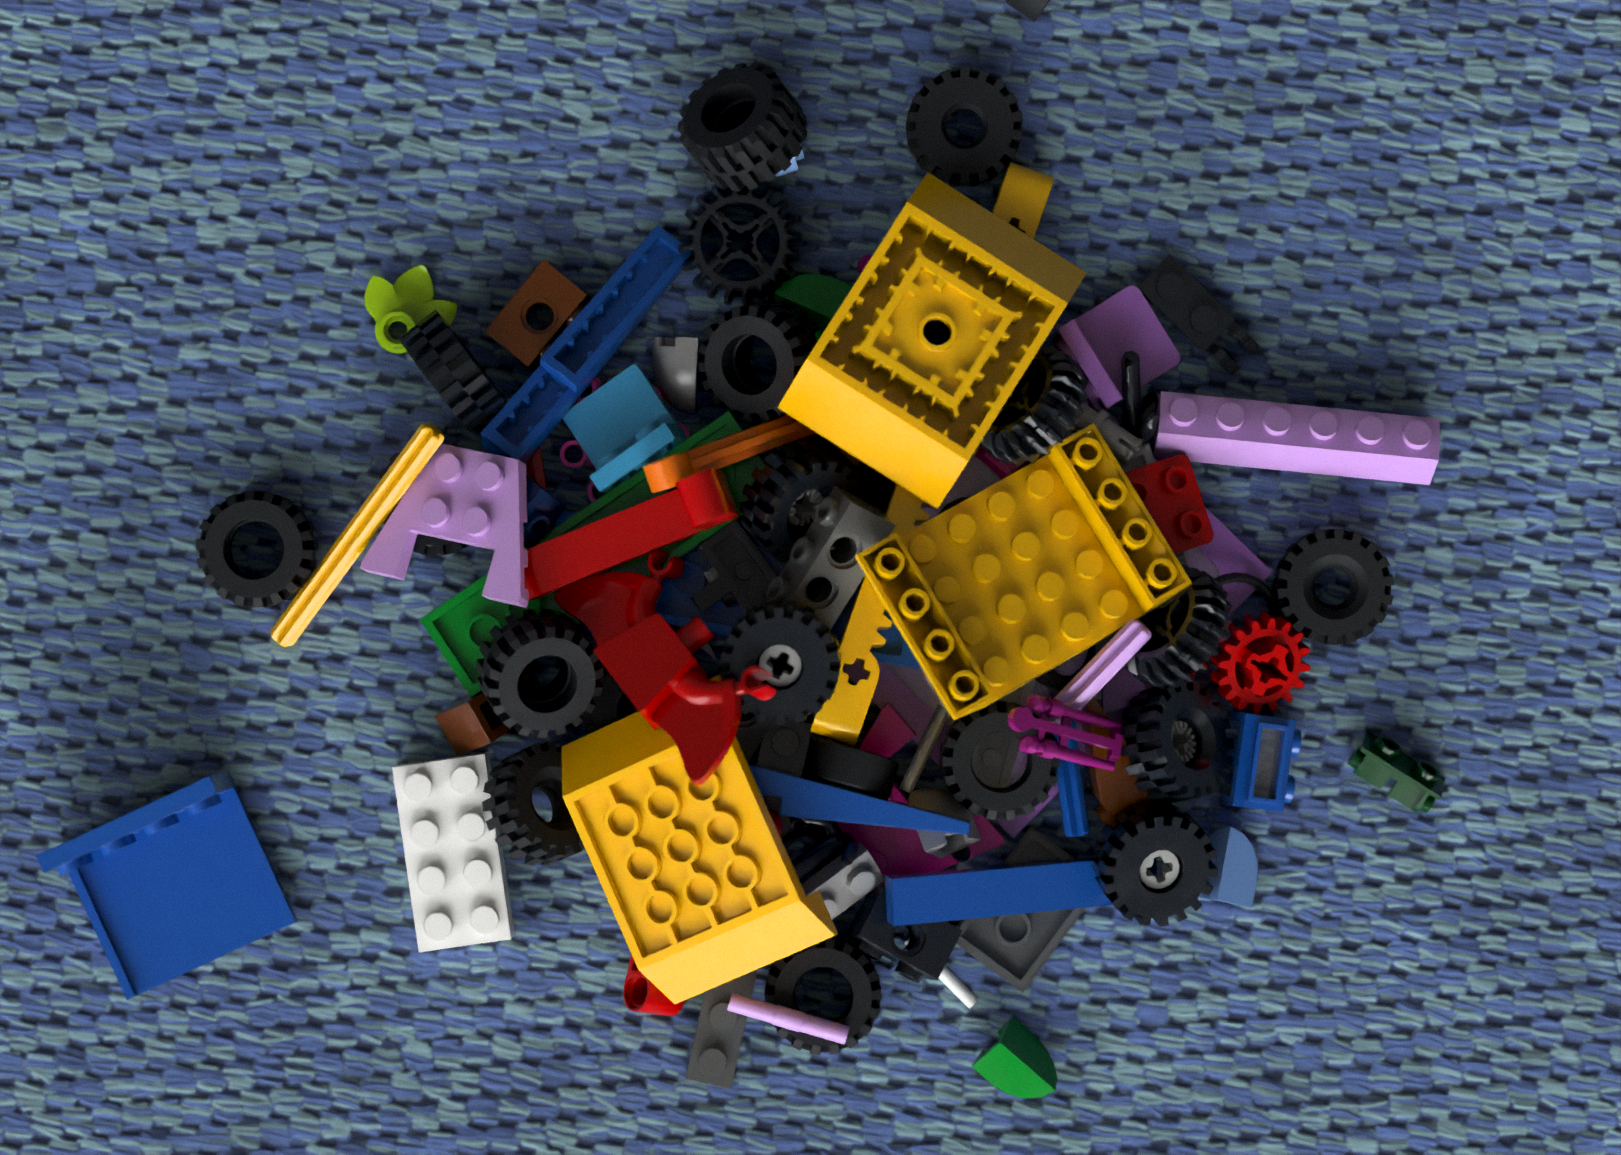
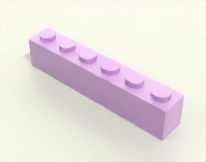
(1297, 438)

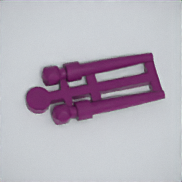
(1022, 719)

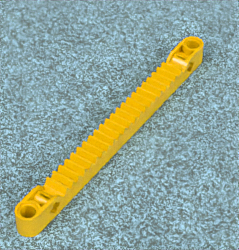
(841, 718)

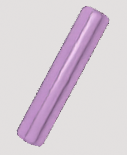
(1104, 665)

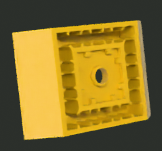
(916, 404)

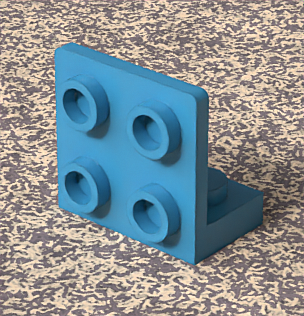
(623, 427)

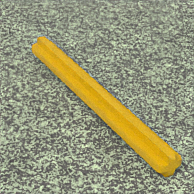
(357, 534)

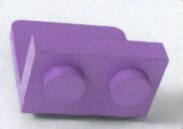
(1107, 332)

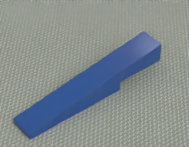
(585, 348)
(825, 801)
(993, 891)

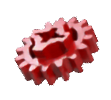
(1255, 684)

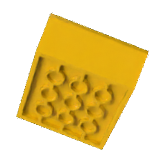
(1024, 573)
(684, 863)

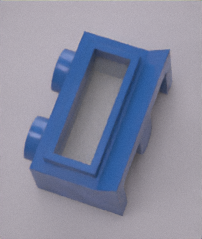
(1263, 762)

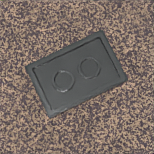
(1020, 943)

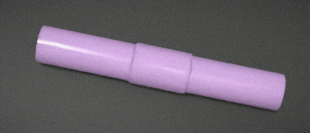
(788, 1018)

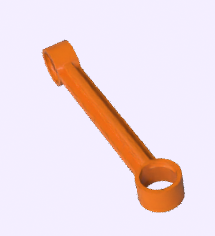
(724, 451)

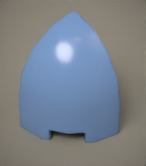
(1236, 868)

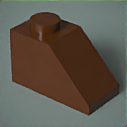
(472, 720)

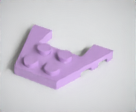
(468, 501)

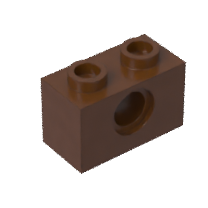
(542, 287)

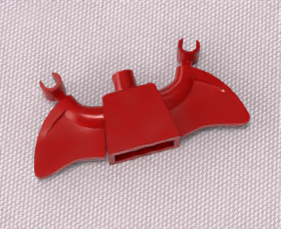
(659, 665)

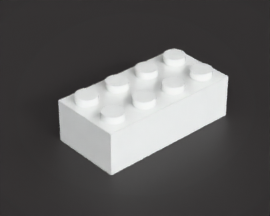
(451, 854)

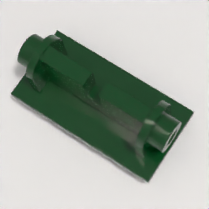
(1416, 781)

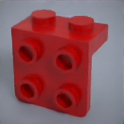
(1174, 502)

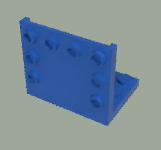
(175, 883)

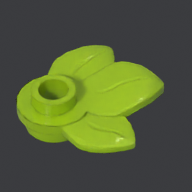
(403, 302)

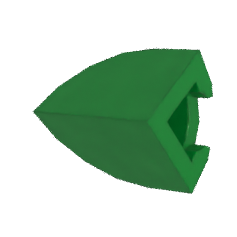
(815, 295)
(1018, 1063)

